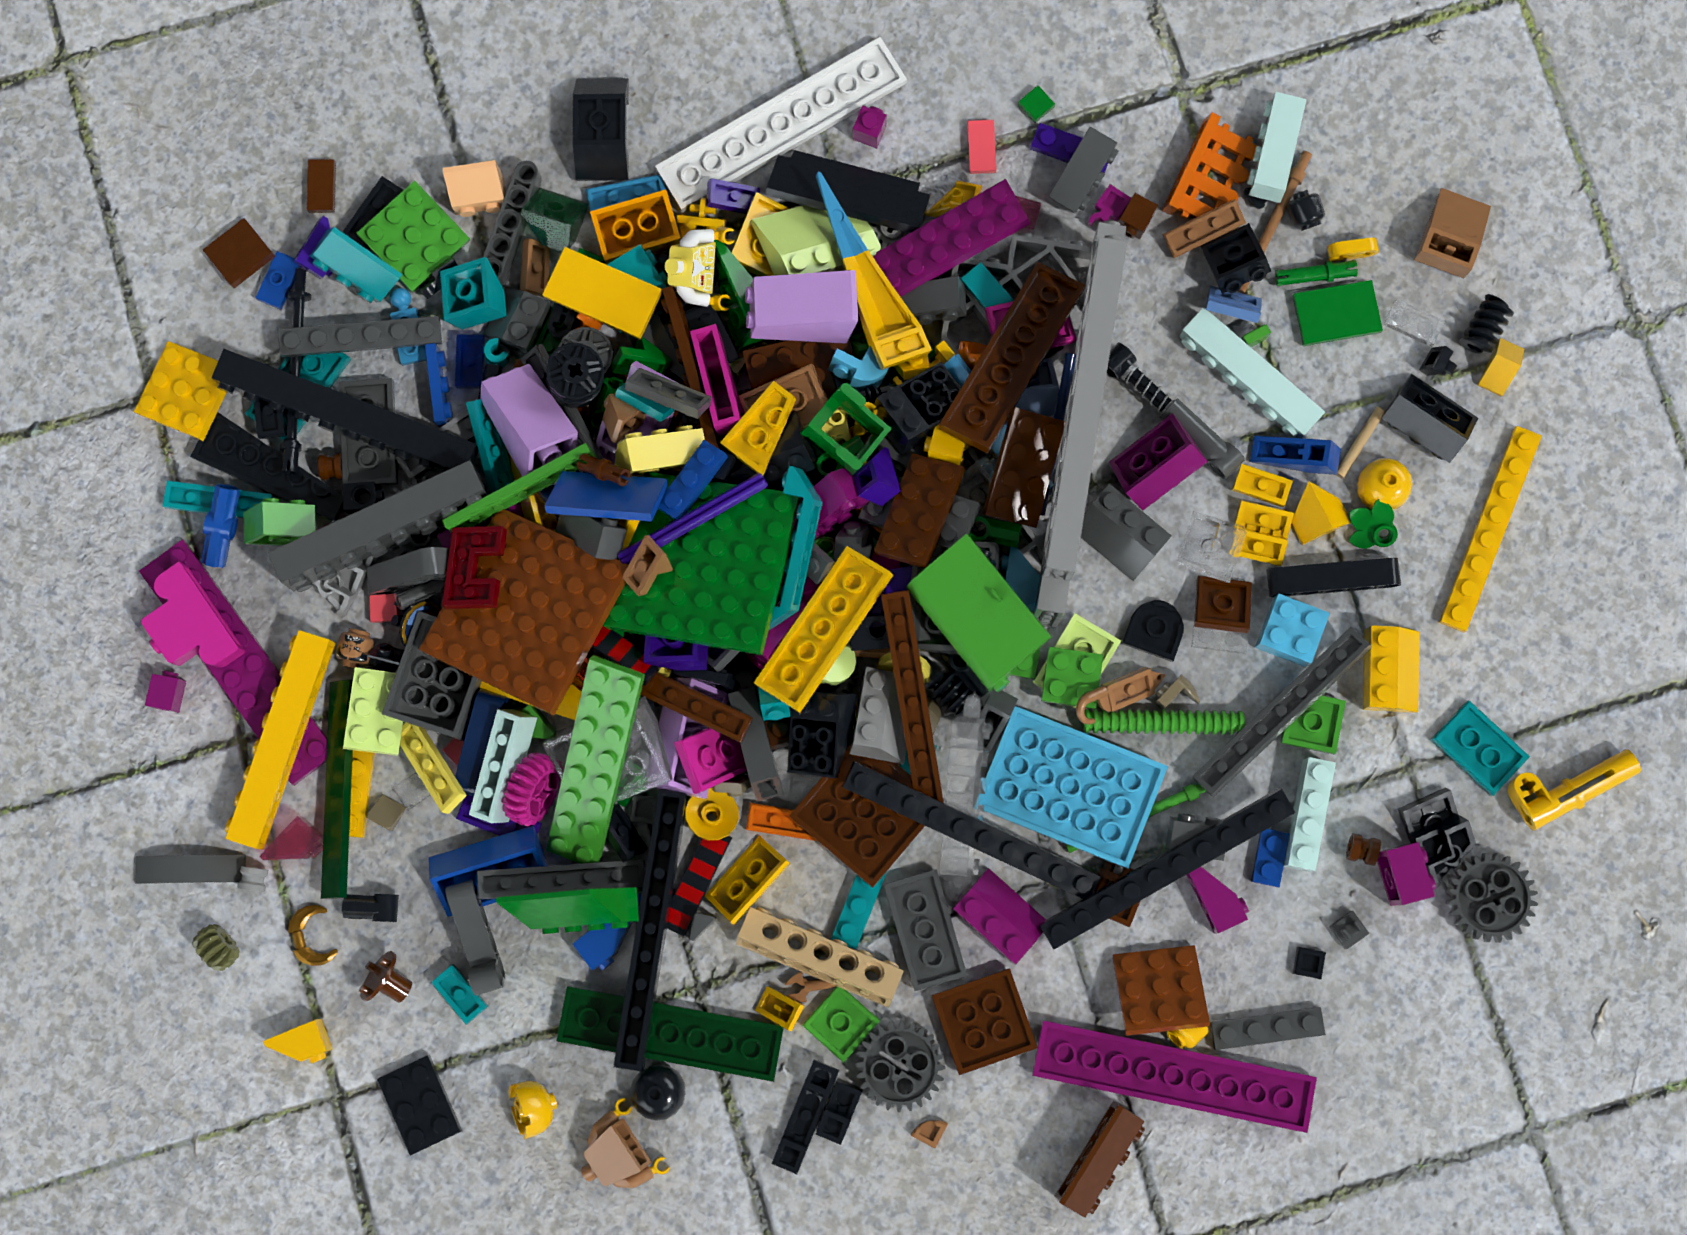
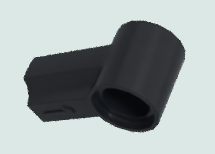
(377, 907)

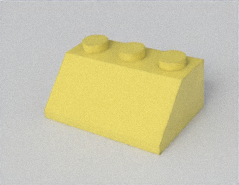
(658, 452)

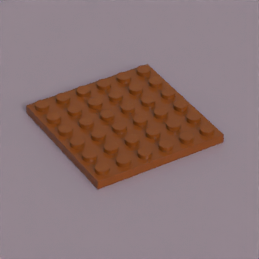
(544, 619)

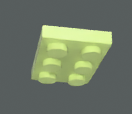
(1083, 637)
(366, 725)

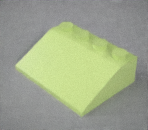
(804, 241)

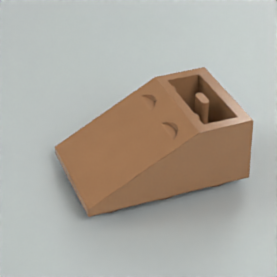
(1453, 233)

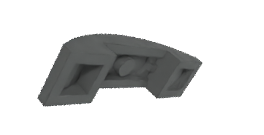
(189, 869)

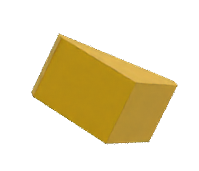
(1501, 367)
(779, 1008)

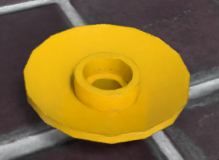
(720, 805)

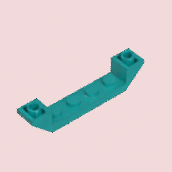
(797, 484)

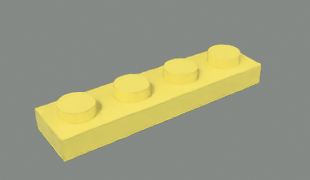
(431, 767)

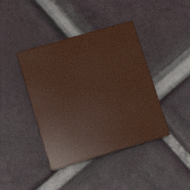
(239, 253)
(1223, 604)

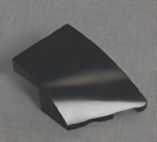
(1438, 829)

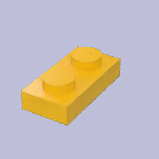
(1262, 485)

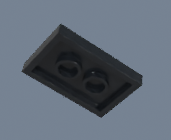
(419, 1105)

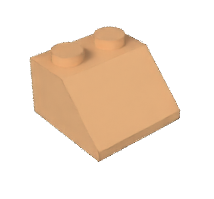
(475, 188)

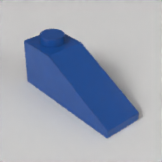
(1297, 454)
(600, 946)

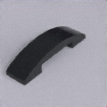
(805, 1116)

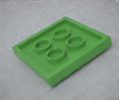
(413, 235)

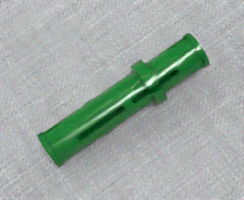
(1327, 271)

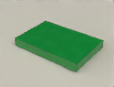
(1337, 313)

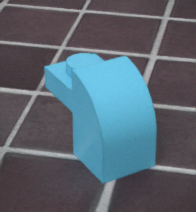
(860, 373)

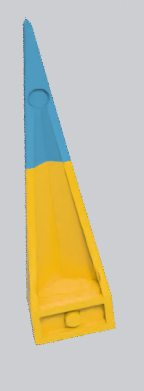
(885, 317)

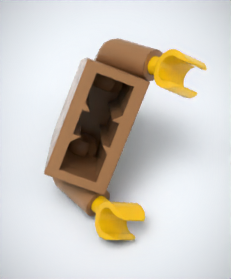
(616, 1154)

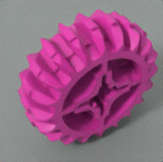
(531, 789)

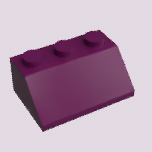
(1157, 462)
(1000, 916)

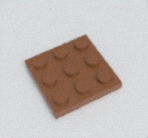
(1160, 990)

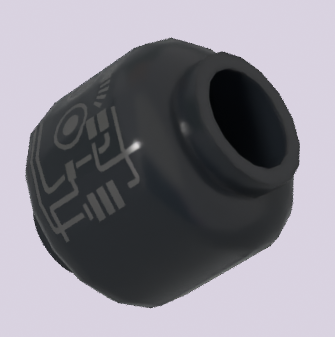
(1305, 210)

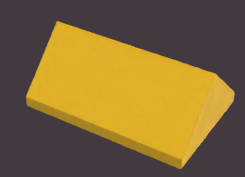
(747, 880)

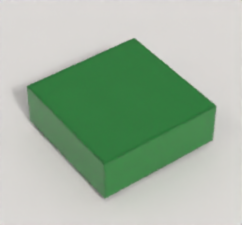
(1036, 104)

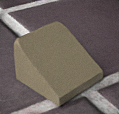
(386, 812)

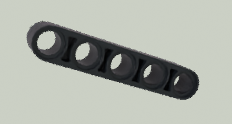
(1334, 577)

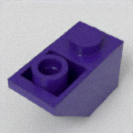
(877, 478)

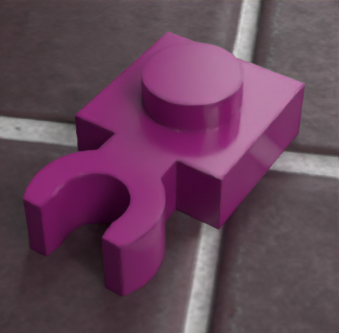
(1110, 205)

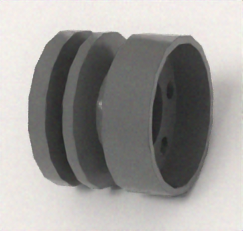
(595, 340)

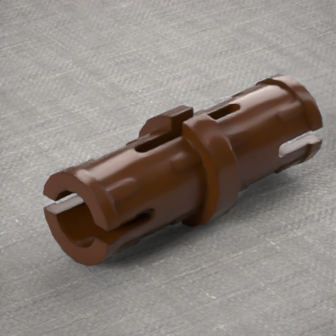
(603, 469)

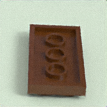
(1024, 467)
(919, 510)

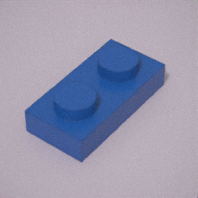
(1270, 858)

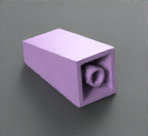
(803, 306)
(527, 418)

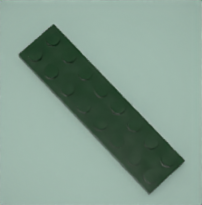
(676, 1034)

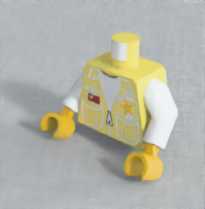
(692, 266)

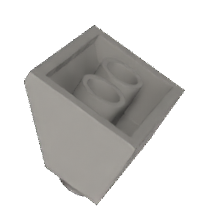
(878, 719)

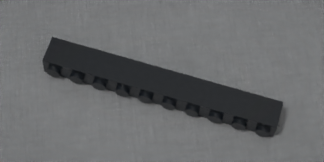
(341, 412)
(651, 931)

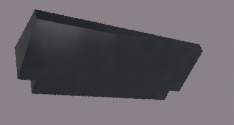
(860, 191)

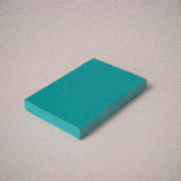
(1480, 748)

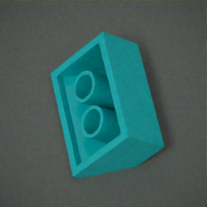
(354, 265)

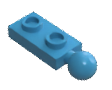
(401, 299)

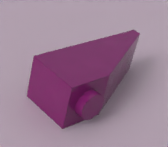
(1217, 901)

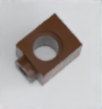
(1137, 216)

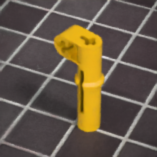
(1547, 804)

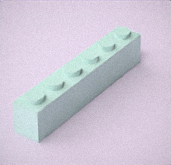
(1251, 374)

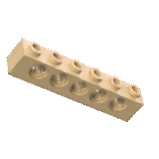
(828, 970)

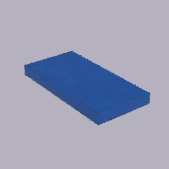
(587, 496)

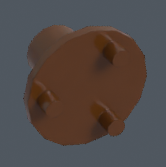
(385, 980)

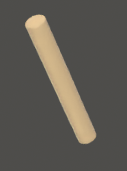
(1360, 442)

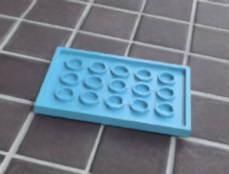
(1071, 787)

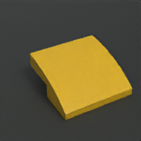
(1266, 531)

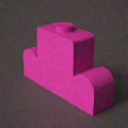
(717, 378)
(189, 622)

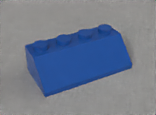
(505, 851)

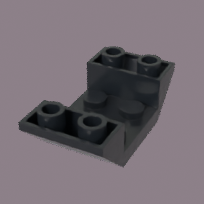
(600, 129)

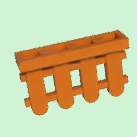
(1212, 161)

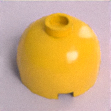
(1384, 480)
(532, 1107)

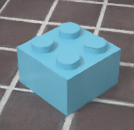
(1292, 630)

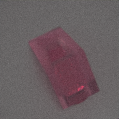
(296, 842)

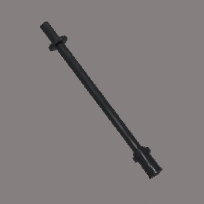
(290, 446)

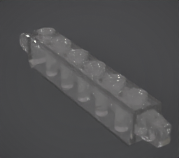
(963, 792)

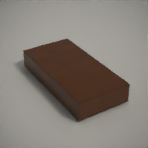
(321, 186)

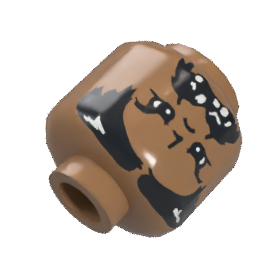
(354, 647)

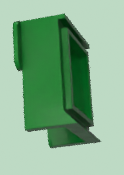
(854, 405)

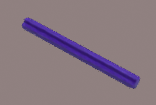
(700, 515)

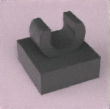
(1349, 929)

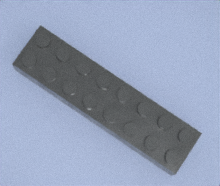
(377, 528)

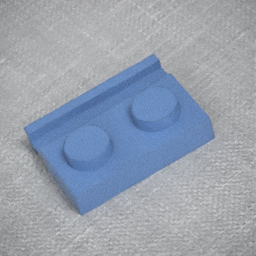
(1234, 304)

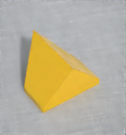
(957, 195)
(1318, 514)

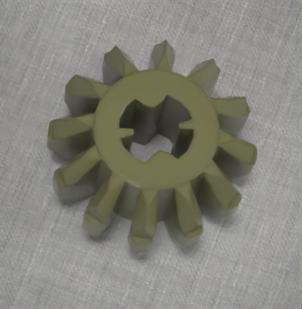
(216, 947)

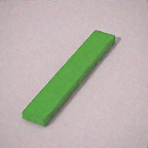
(517, 490)

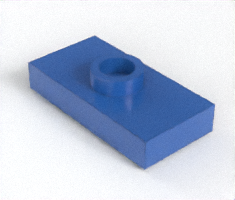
(278, 281)

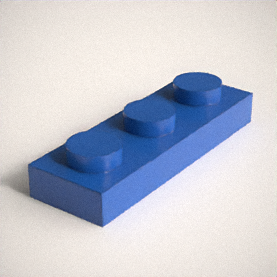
(438, 384)
(692, 480)

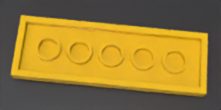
(823, 629)

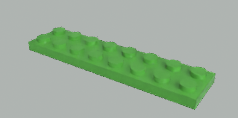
(595, 761)

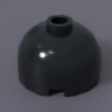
(658, 1092)

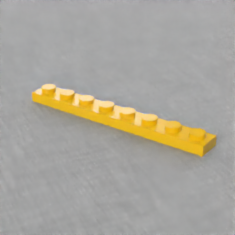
(1490, 529)

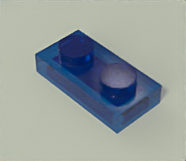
(469, 361)

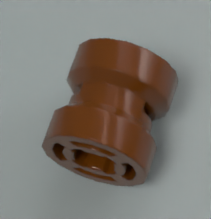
(1363, 849)

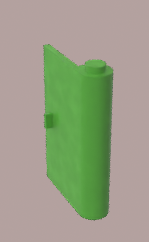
(978, 612)

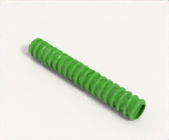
(1164, 721)

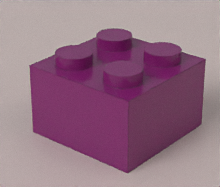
(1406, 874)

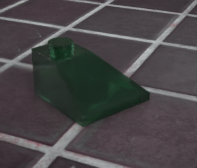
(554, 218)

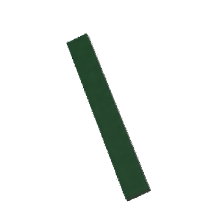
(337, 795)

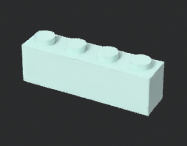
(1277, 147)
(505, 749)
(1310, 814)

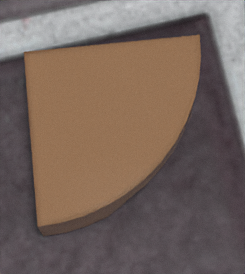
(930, 1132)

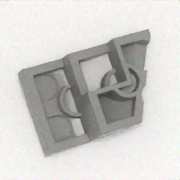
(345, 586)

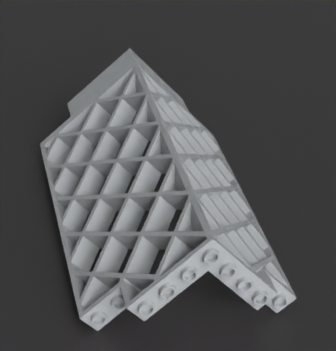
(1071, 477)

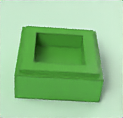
(1256, 335)

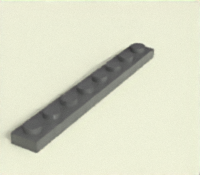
(1282, 712)

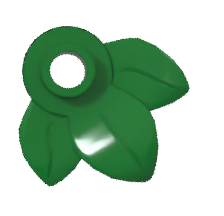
(1370, 522)

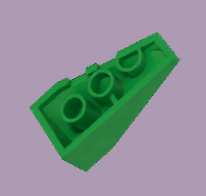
(733, 282)

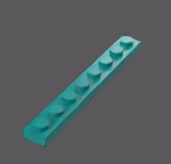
(859, 903)

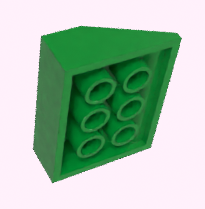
(574, 909)

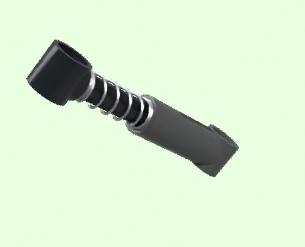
(1221, 455)

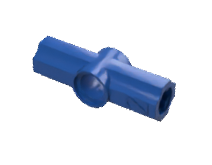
(220, 525)

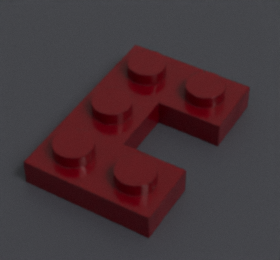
(461, 586)

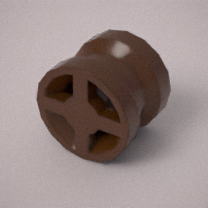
(330, 466)

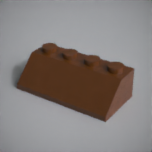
(1099, 1160)

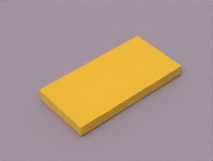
(602, 293)

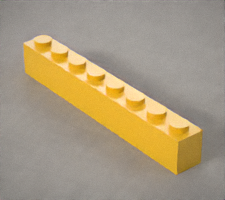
(279, 740)

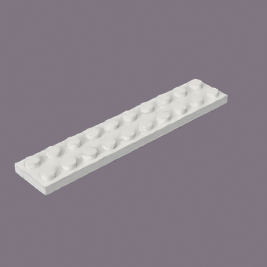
(782, 123)

